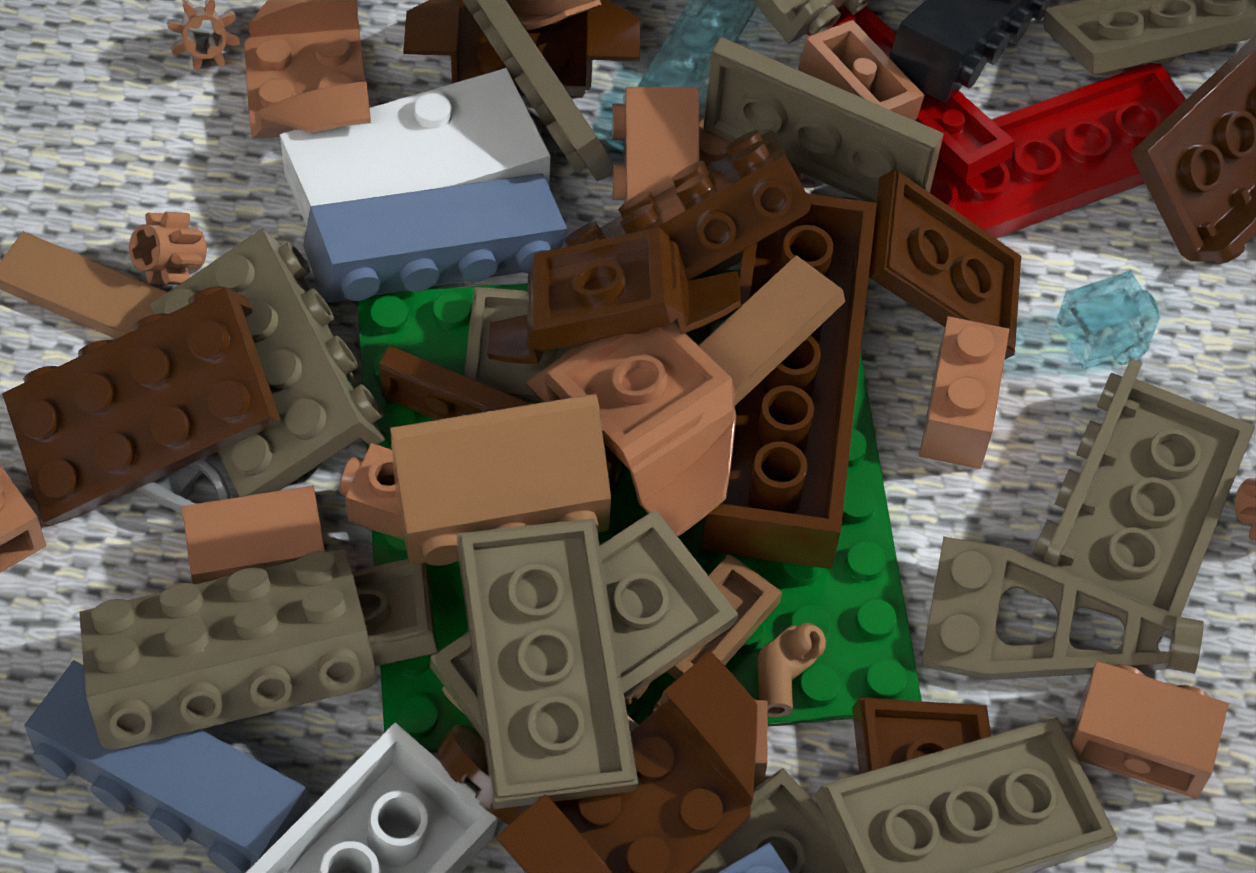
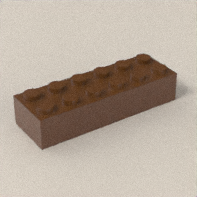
(799, 419)

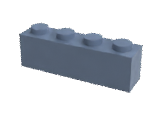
(431, 237)
(183, 781)

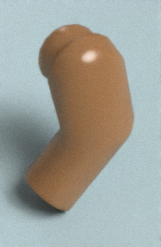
(783, 661)

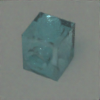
(1108, 320)

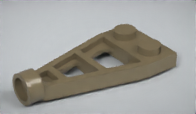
(966, 608)

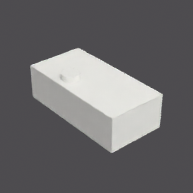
(419, 143)
(387, 816)

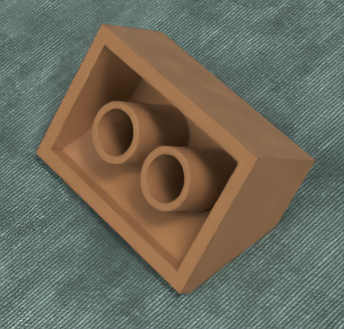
(499, 473)

